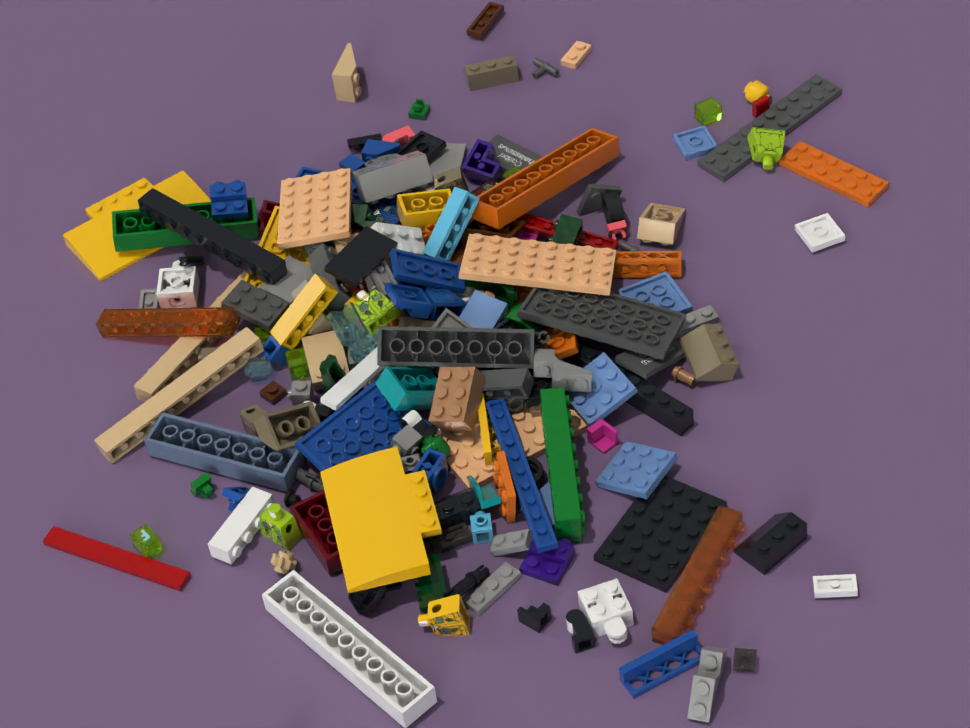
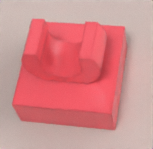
(616, 228)

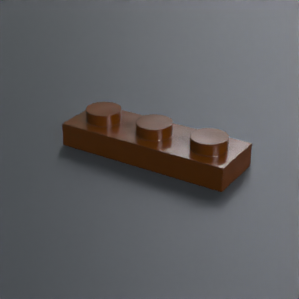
(485, 20)

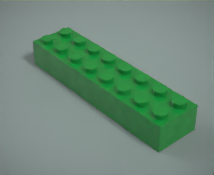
(139, 232)
(562, 465)

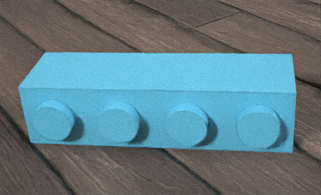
(451, 224)

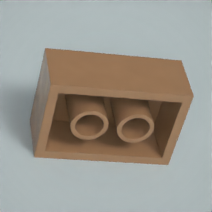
(456, 398)

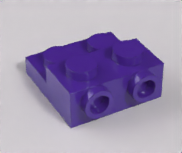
(548, 565)

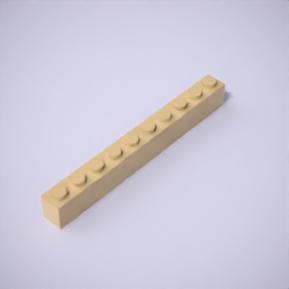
(178, 358)
(179, 394)

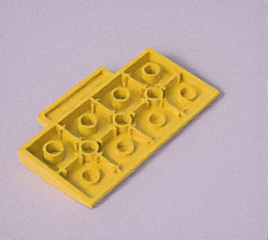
(94, 239)
(380, 519)

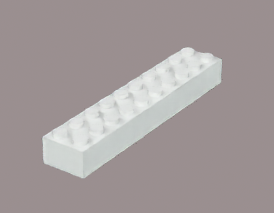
(350, 649)

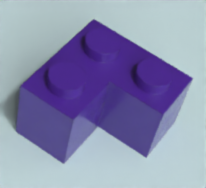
(480, 164)

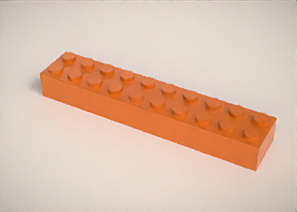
(545, 178)

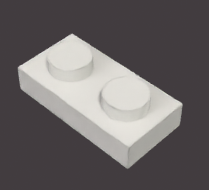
(835, 586)

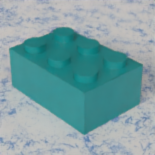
(408, 387)

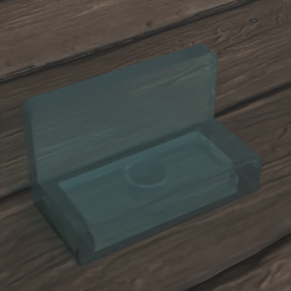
(347, 324)

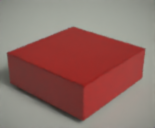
(760, 106)

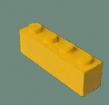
(303, 312)

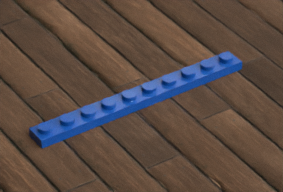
(521, 476)

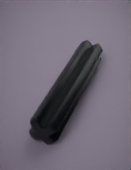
(191, 261)

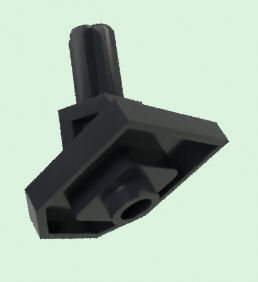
(366, 600)

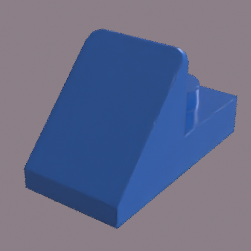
(235, 495)

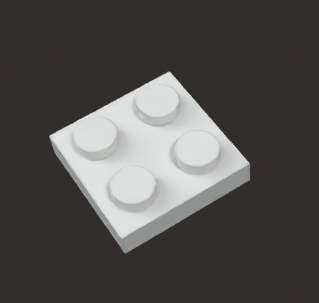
(819, 232)

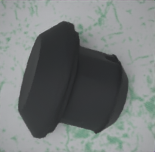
(291, 498)

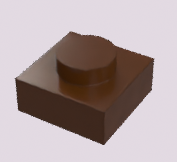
(273, 392)

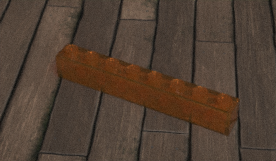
(168, 322)
(698, 575)

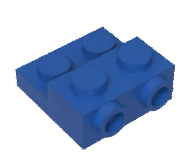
(228, 200)
(411, 299)

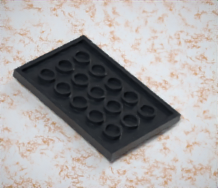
(659, 533)

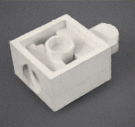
(178, 286)
(607, 610)

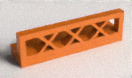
(647, 264)

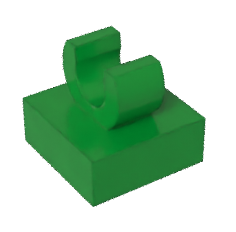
(419, 110)
(202, 485)

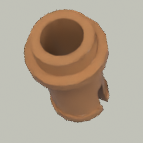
(683, 375)

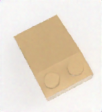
(346, 77)
(660, 224)
(317, 349)

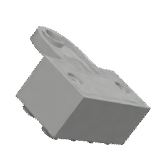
(391, 175)

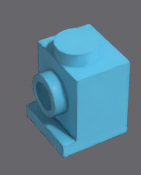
(481, 524)

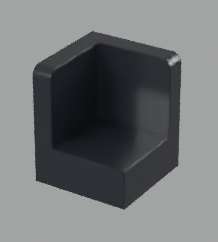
(535, 617)

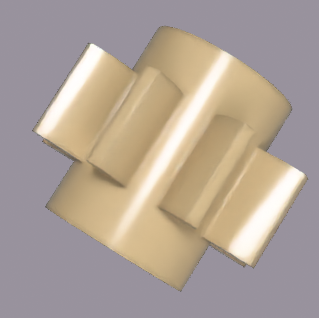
(283, 561)

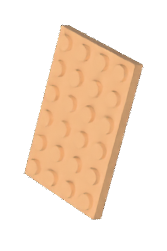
(315, 208)

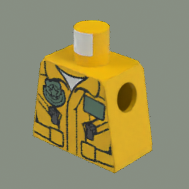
(447, 617)

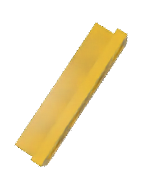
(486, 437)

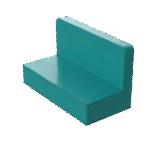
(486, 495)

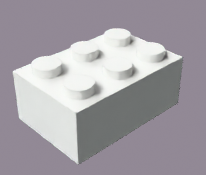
(408, 238)

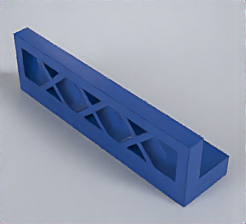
(655, 660)

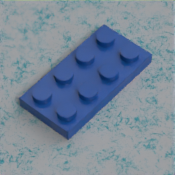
(426, 271)

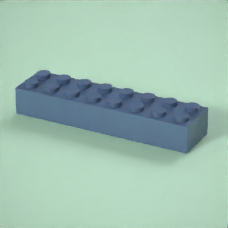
(223, 452)

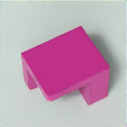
(602, 436)

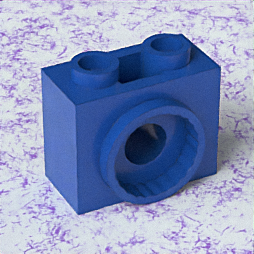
(435, 467)

